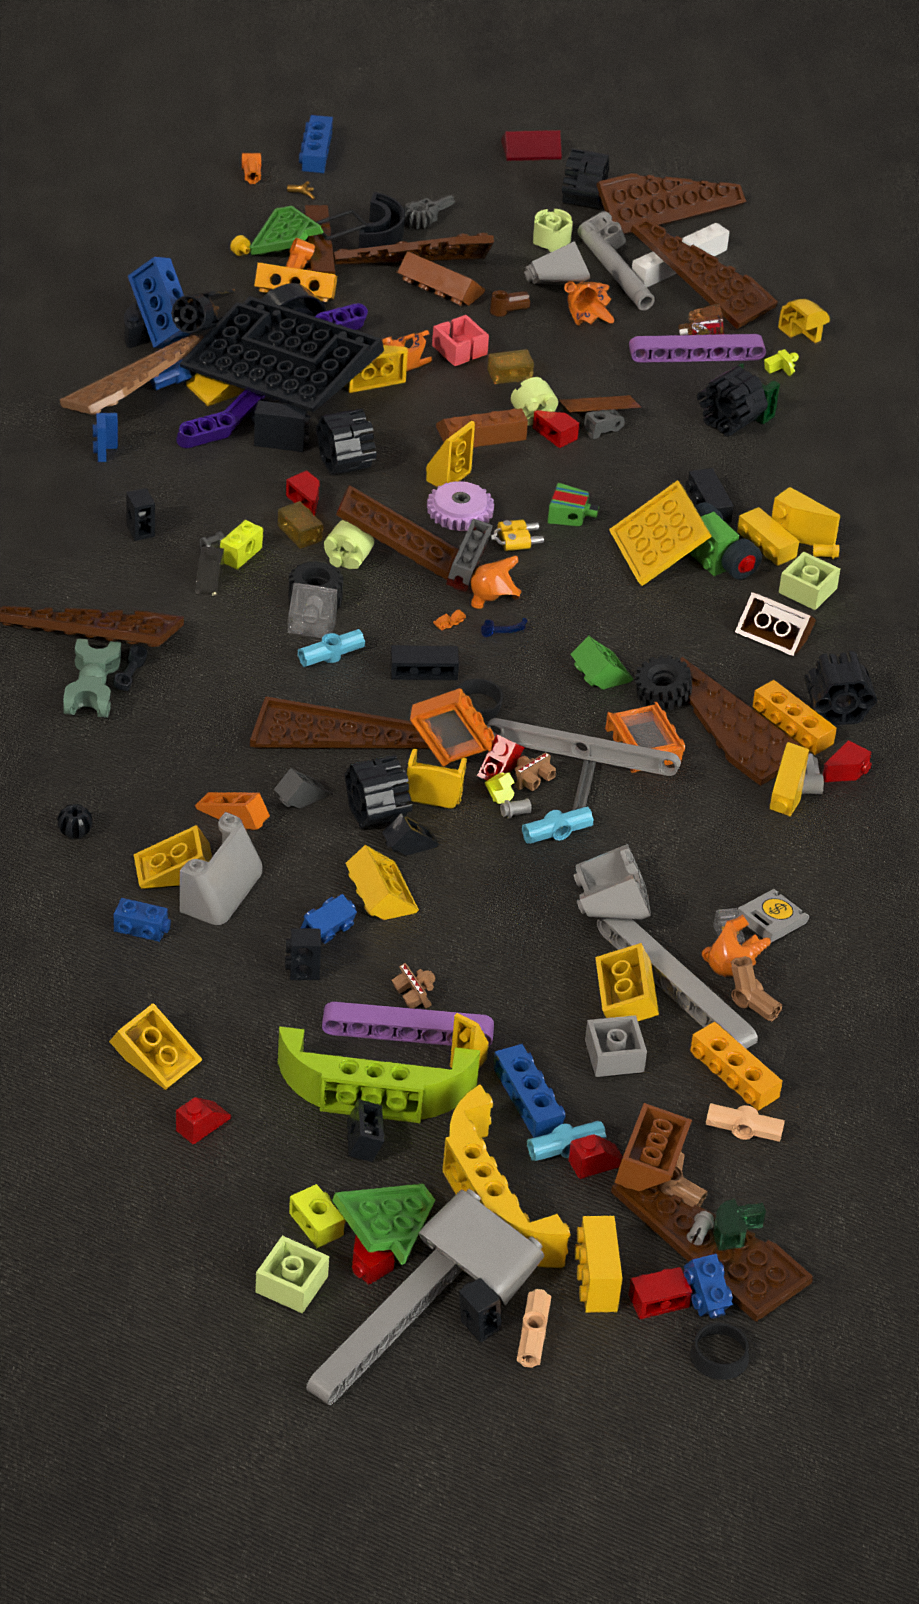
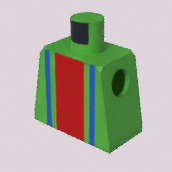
(570, 506)

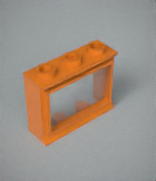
(451, 726)
(646, 728)

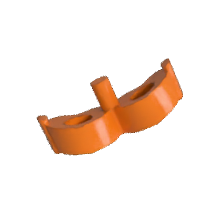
(447, 622)

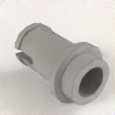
(512, 808)
(703, 1222)

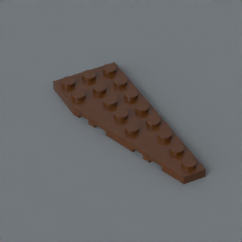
(664, 199)

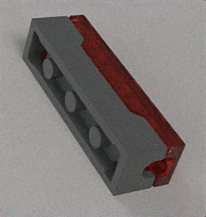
(469, 554)

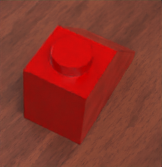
(556, 427)
(304, 488)
(847, 763)
(199, 1119)
(593, 1156)
(371, 1265)

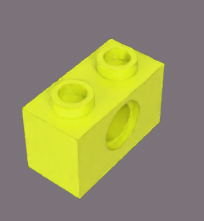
(242, 544)
(317, 1215)

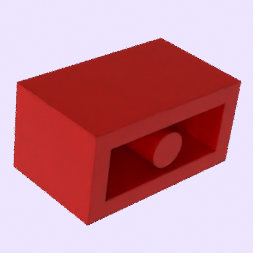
(660, 1292)

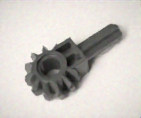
(425, 211)

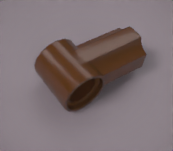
(503, 302)

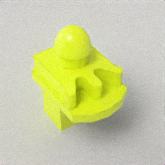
(782, 360)
(500, 787)

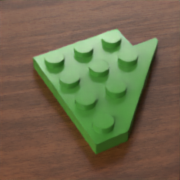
(282, 229)
(387, 1216)

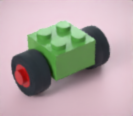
(724, 549)

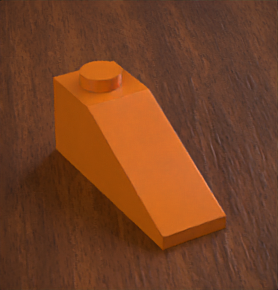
(245, 805)

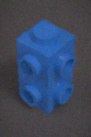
(332, 917)
(141, 919)
(708, 1286)

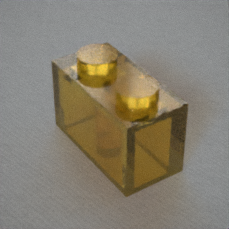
(510, 366)
(300, 524)

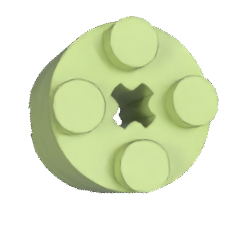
(552, 229)
(534, 396)
(348, 545)

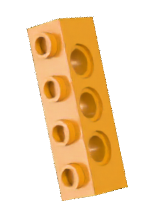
(266, 272)
(794, 717)
(736, 1066)

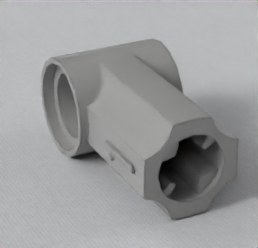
(813, 779)

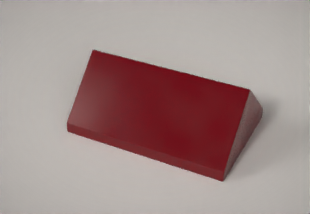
(532, 145)

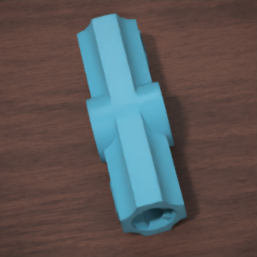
(331, 648)
(557, 825)
(560, 1140)

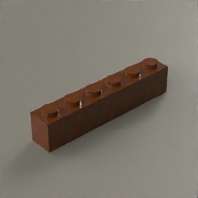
(322, 257)

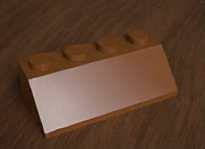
(440, 279)
(489, 427)
(652, 1148)

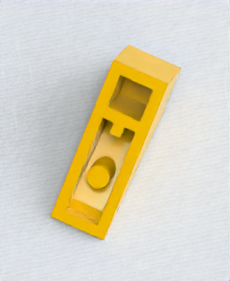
(790, 779)
(468, 1035)

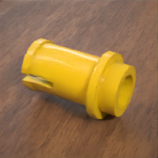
(826, 550)

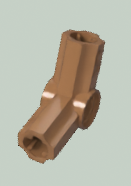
(750, 991)
(683, 1188)

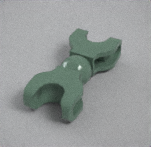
(90, 686)

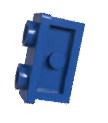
(107, 434)

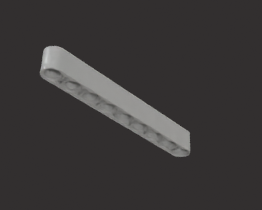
(679, 981)
(382, 1328)

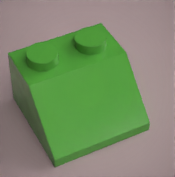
(600, 665)

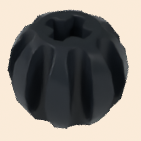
(74, 821)

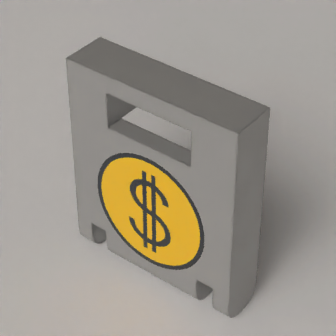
(776, 911)

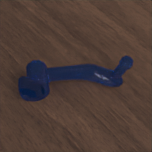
(488, 628)

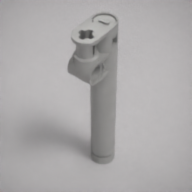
(603, 240)

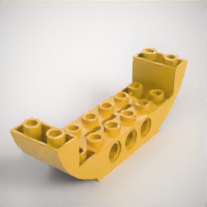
(471, 1167)

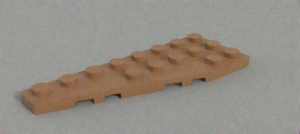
(126, 380)

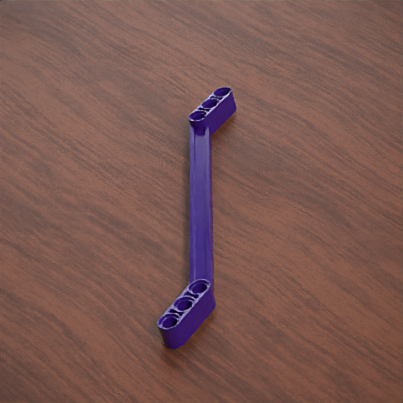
(349, 316)

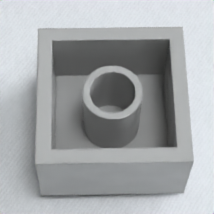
(615, 1046)

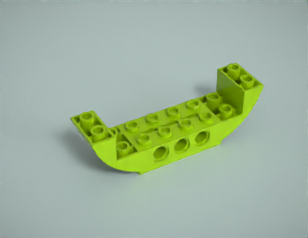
(402, 1089)

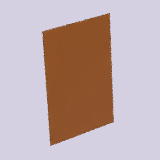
(600, 403)

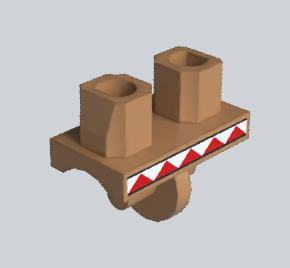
(531, 770)
(417, 995)

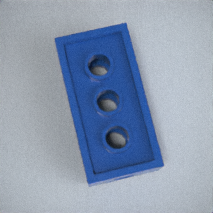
(156, 291)

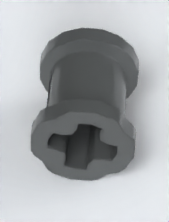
(213, 539)

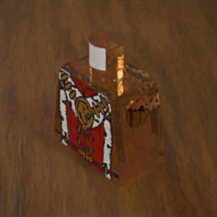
(704, 322)

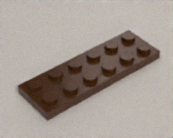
(397, 532)

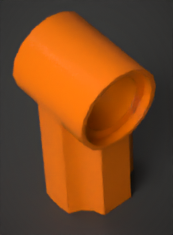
(252, 167)
(299, 254)

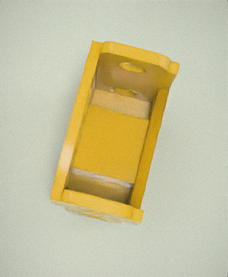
(435, 784)

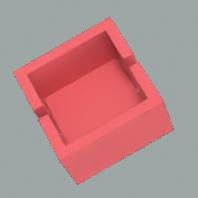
(465, 340)

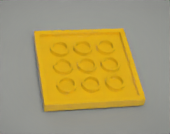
(660, 533)

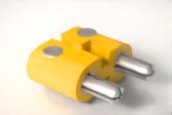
(515, 535)

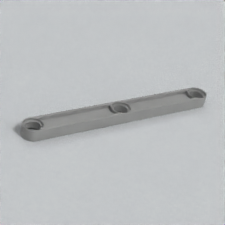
(597, 749)

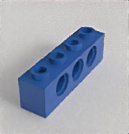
(316, 144)
(528, 1090)

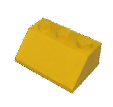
(380, 885)

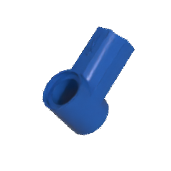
(171, 375)

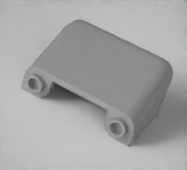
(558, 267)
(612, 886)
(218, 887)
(482, 1244)

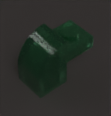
(734, 1221)

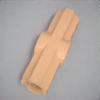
(745, 1122)
(534, 1328)

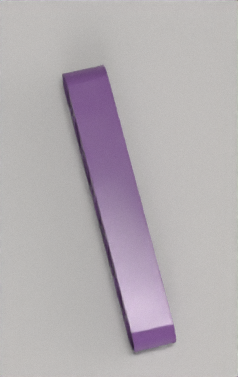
(697, 348)
(396, 1023)

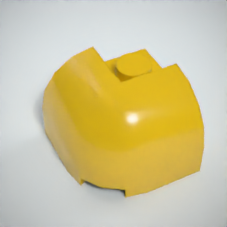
(803, 317)

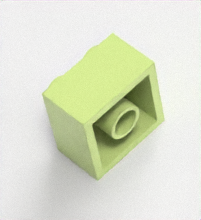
(809, 580)
(292, 1274)

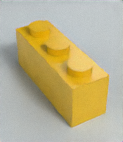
(768, 536)

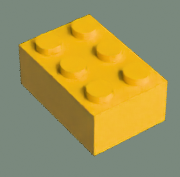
(627, 983)
(598, 1264)

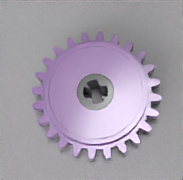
(458, 503)

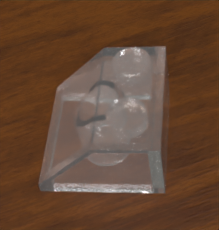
(312, 610)

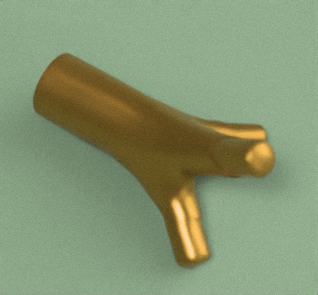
(301, 189)

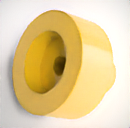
(240, 245)

